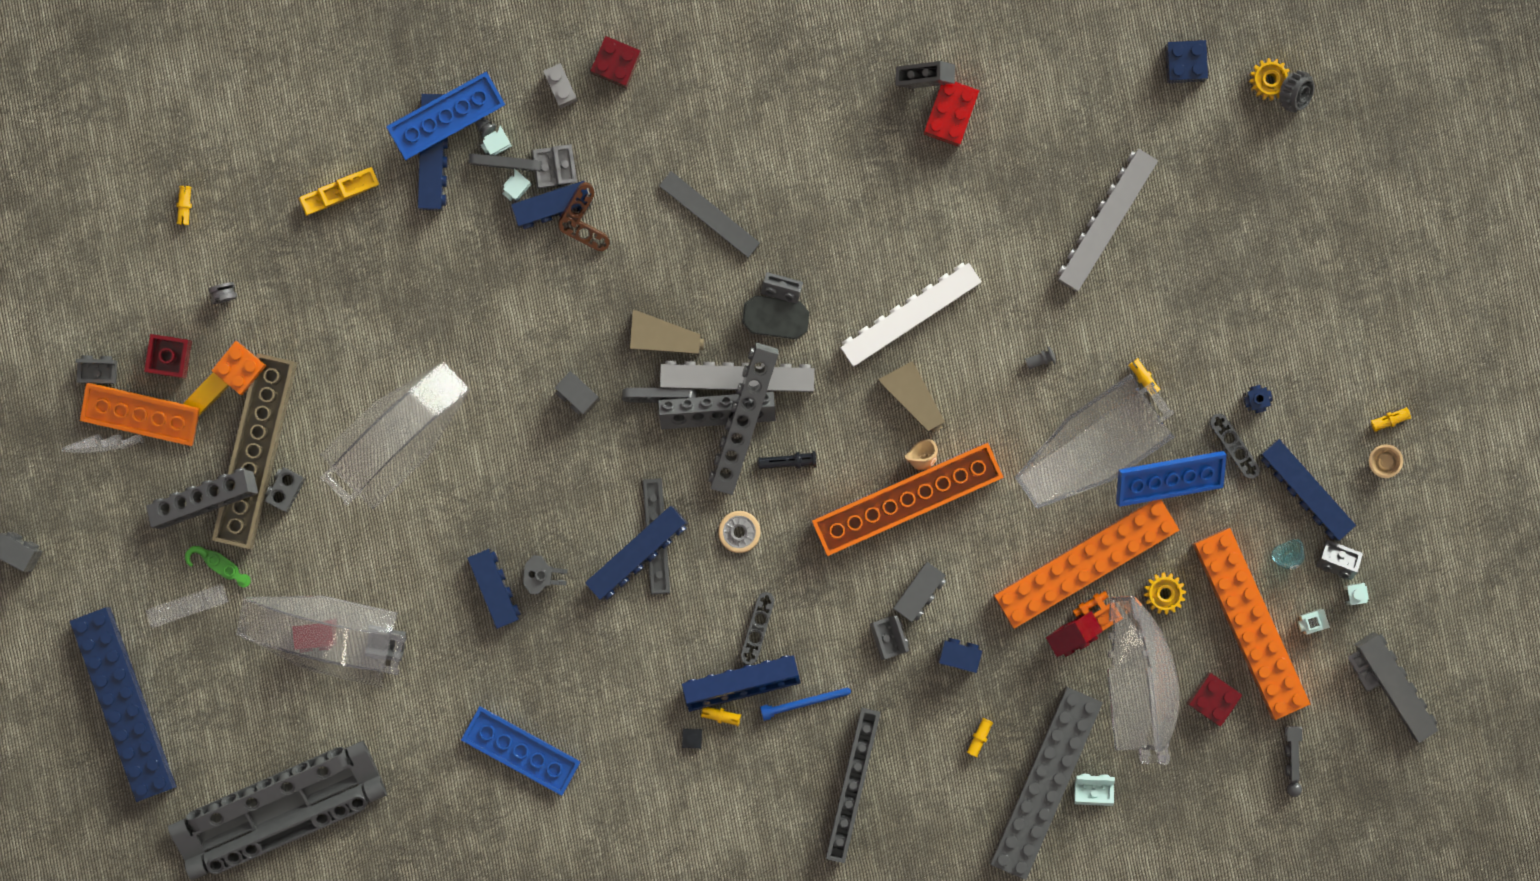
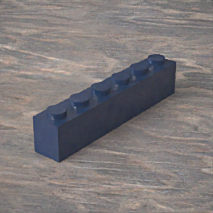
(431, 171)
(1307, 490)
(636, 553)
(741, 683)

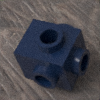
(1251, 402)

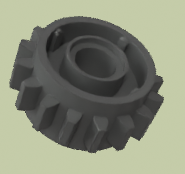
(1296, 91)

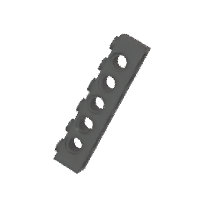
(708, 411)
(244, 487)

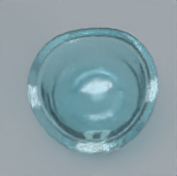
(1289, 554)

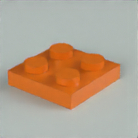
(238, 368)

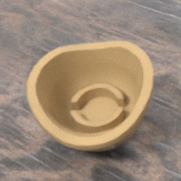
(923, 454)
(1386, 461)

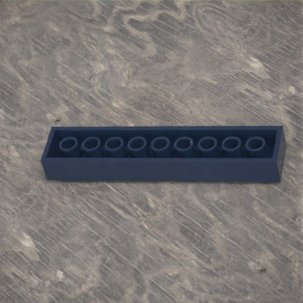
(123, 704)

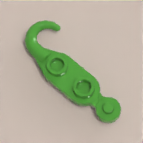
(219, 564)

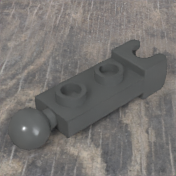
(1293, 735)

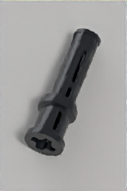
(797, 460)

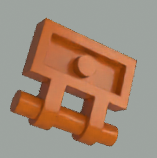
(1101, 615)

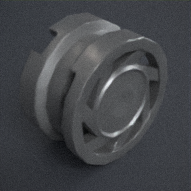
(222, 293)

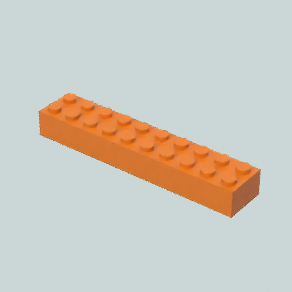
(907, 499)
(1086, 562)
(1251, 624)

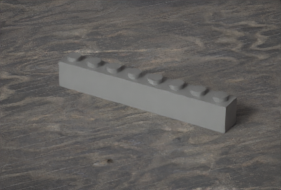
(1108, 219)
(729, 376)

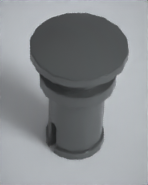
(485, 127)
(1040, 359)

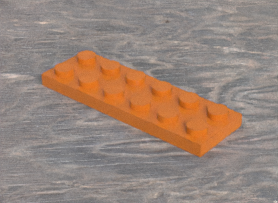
(139, 414)

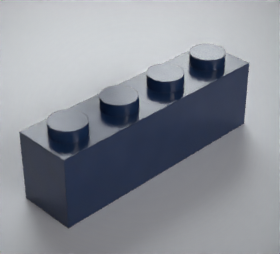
(546, 206)
(493, 588)

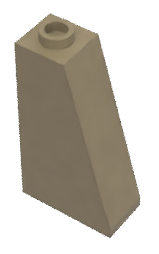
(661, 336)
(912, 394)

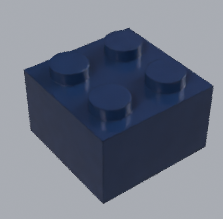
(1186, 61)
(959, 655)

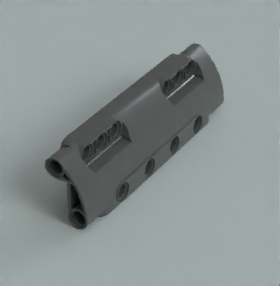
(278, 810)

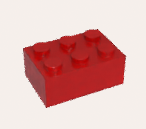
(951, 113)

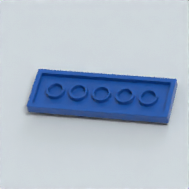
(445, 116)
(1170, 478)
(520, 750)

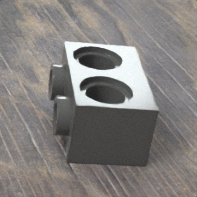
(290, 492)

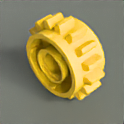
(1259, 78)
(1157, 585)

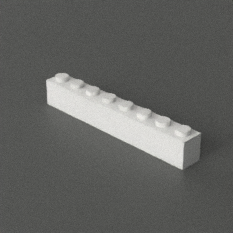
(910, 315)

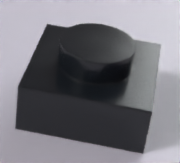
(692, 738)

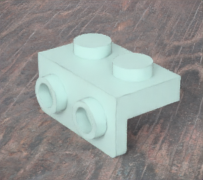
(1094, 790)

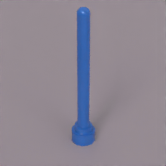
(769, 711)

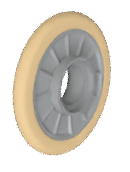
(727, 536)

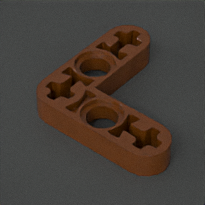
(575, 218)

